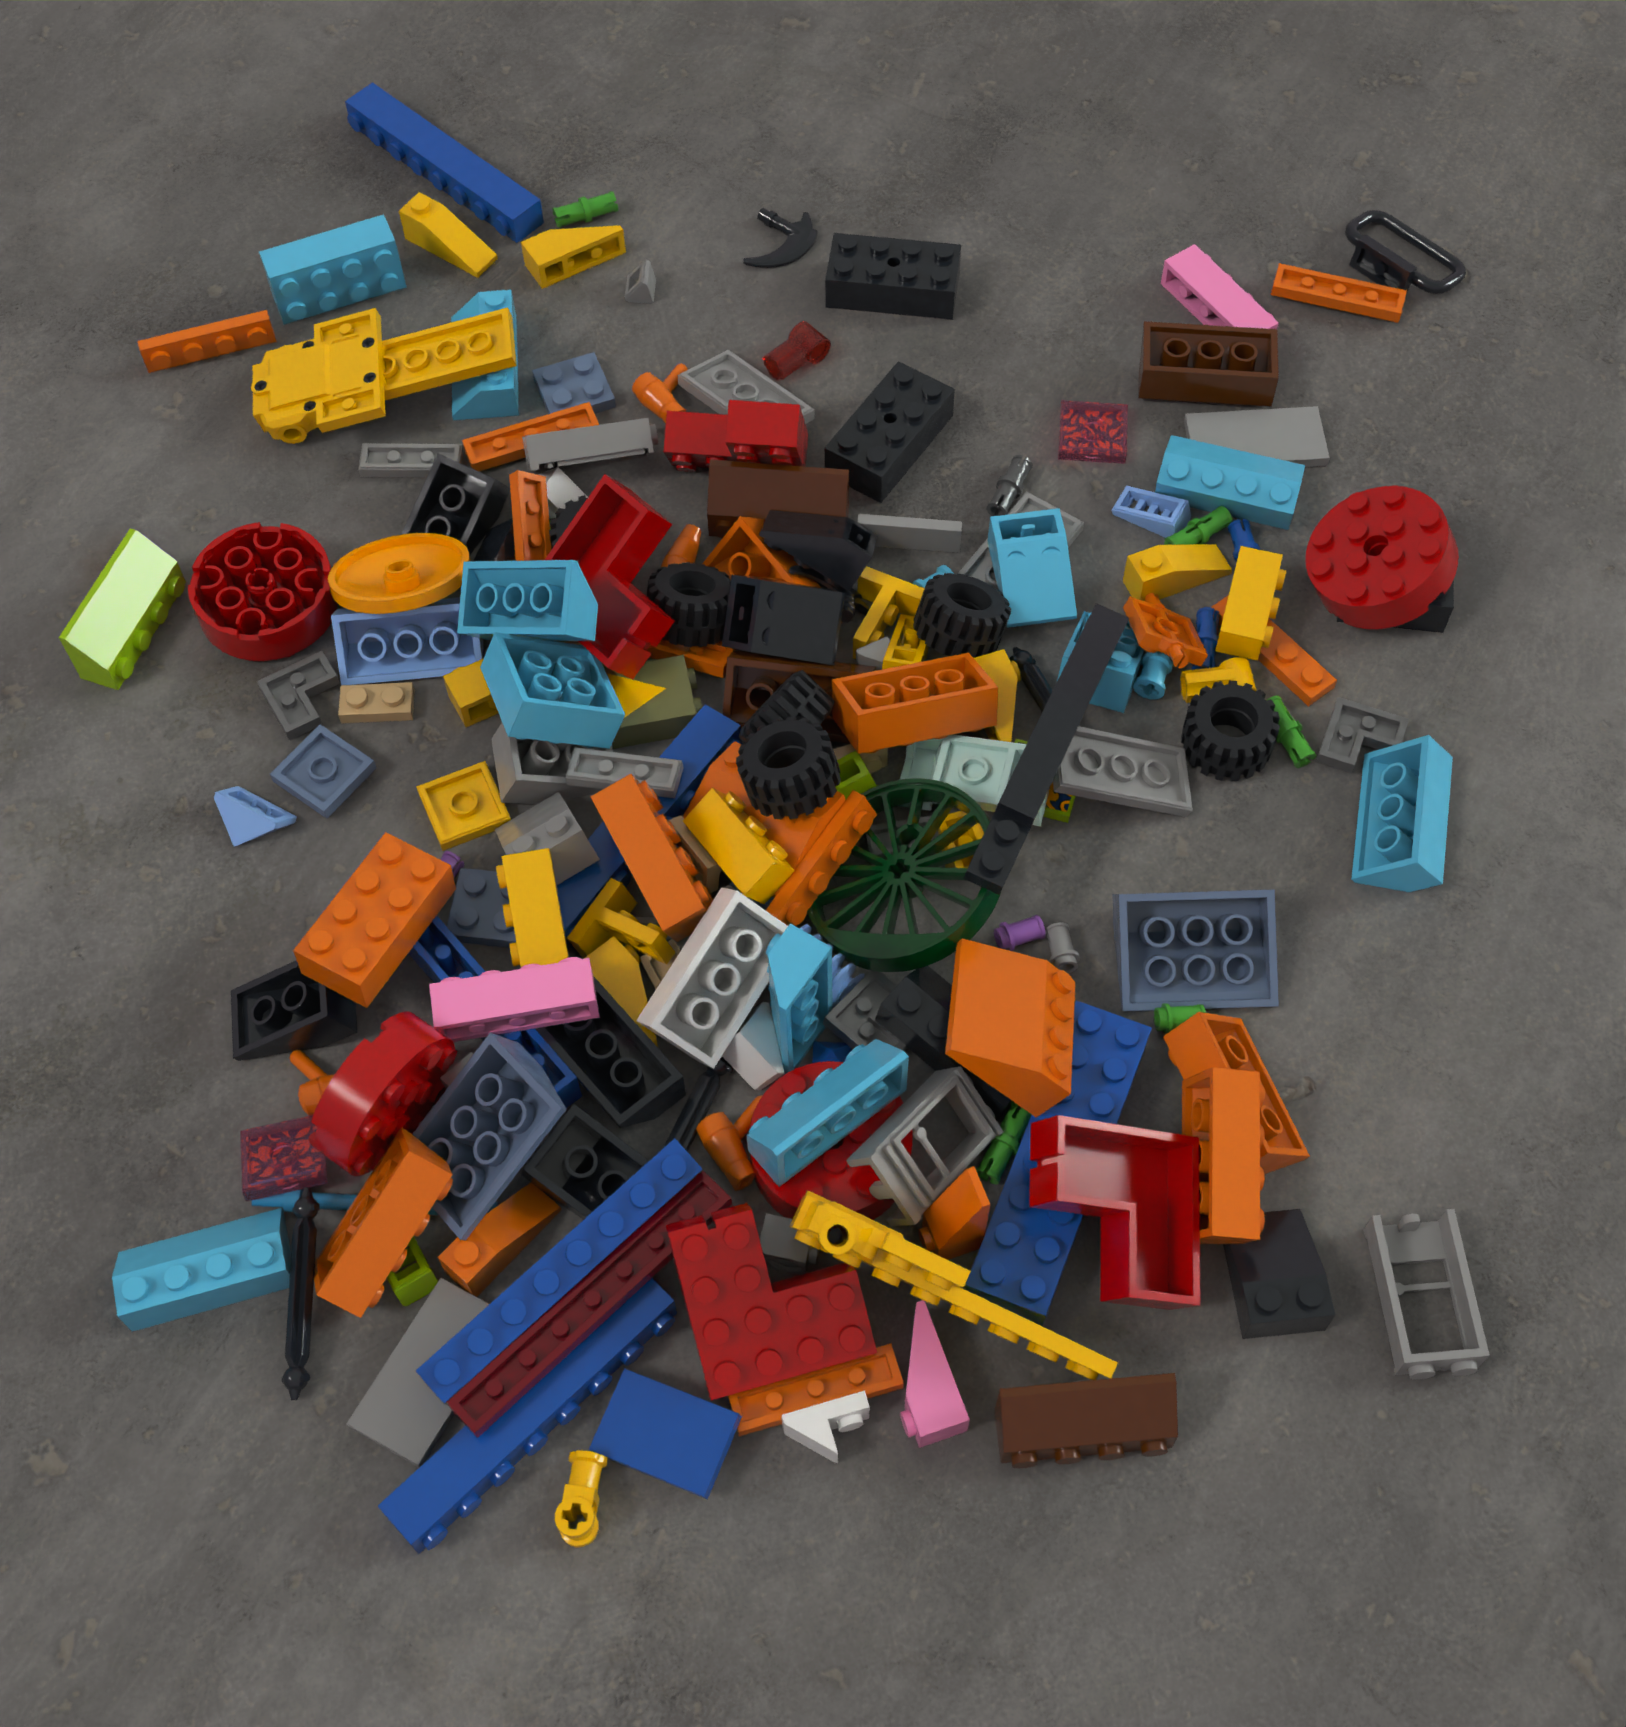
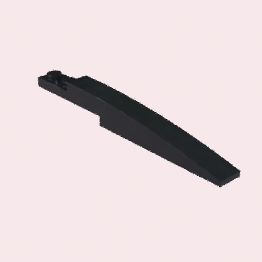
(1045, 750)

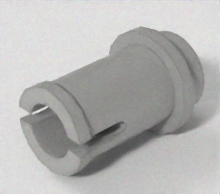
(1061, 947)

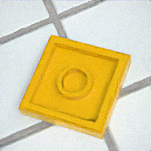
(463, 805)

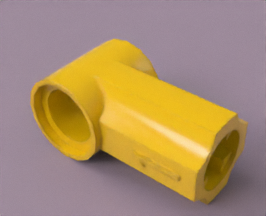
(1232, 669)

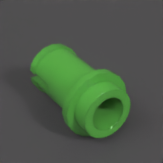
(1168, 1018)

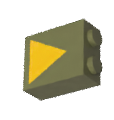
(655, 701)

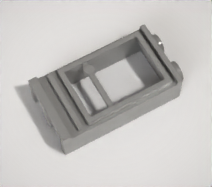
(590, 443)
(893, 1164)
(1424, 1243)

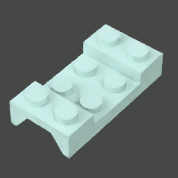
(970, 764)

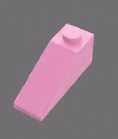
(932, 1397)

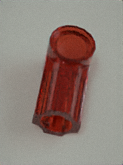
(803, 345)

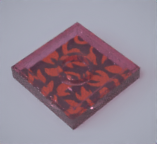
(1093, 432)
(280, 1159)

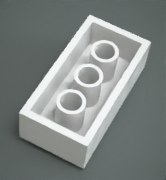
(714, 978)

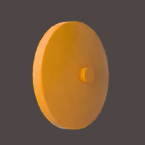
(398, 573)

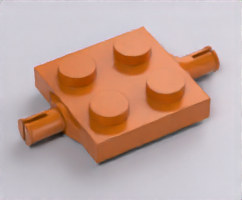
(1164, 631)

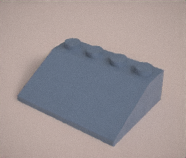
(1196, 949)
(488, 1127)

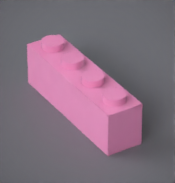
(1211, 292)
(514, 999)

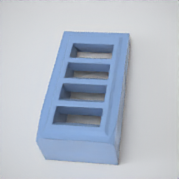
(1174, 511)

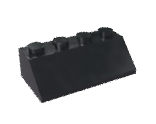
(919, 1018)
(617, 1063)

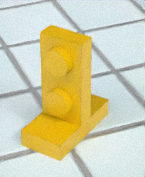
(888, 598)
(611, 917)

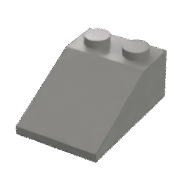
(534, 769)
(552, 827)

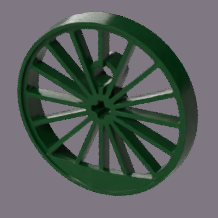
(905, 877)

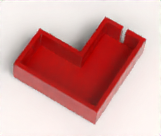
(747, 434)
(611, 544)
(1146, 1199)
(755, 1328)

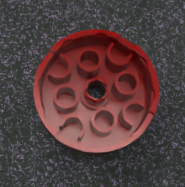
(1382, 557)
(262, 591)
(381, 1090)
(829, 1173)

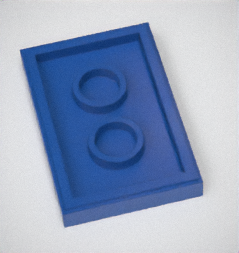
(665, 1433)

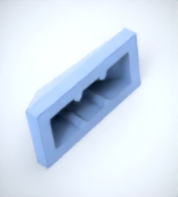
(248, 815)

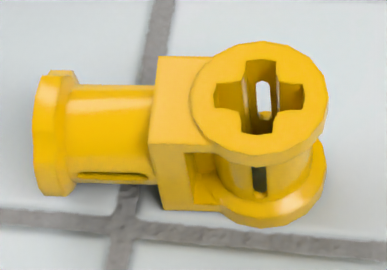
(580, 1498)

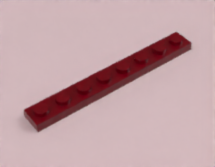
(582, 1309)

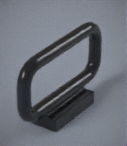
(1389, 268)

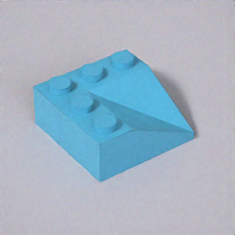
(551, 691)

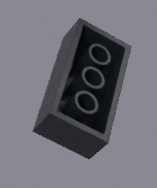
(892, 276)
(890, 430)

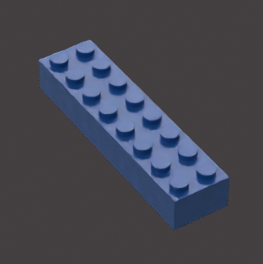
(1030, 1246)

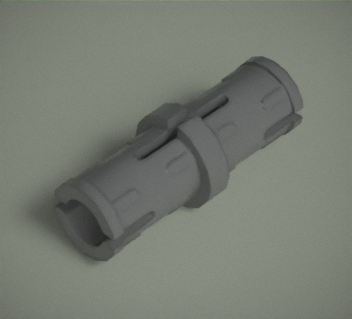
(1009, 486)

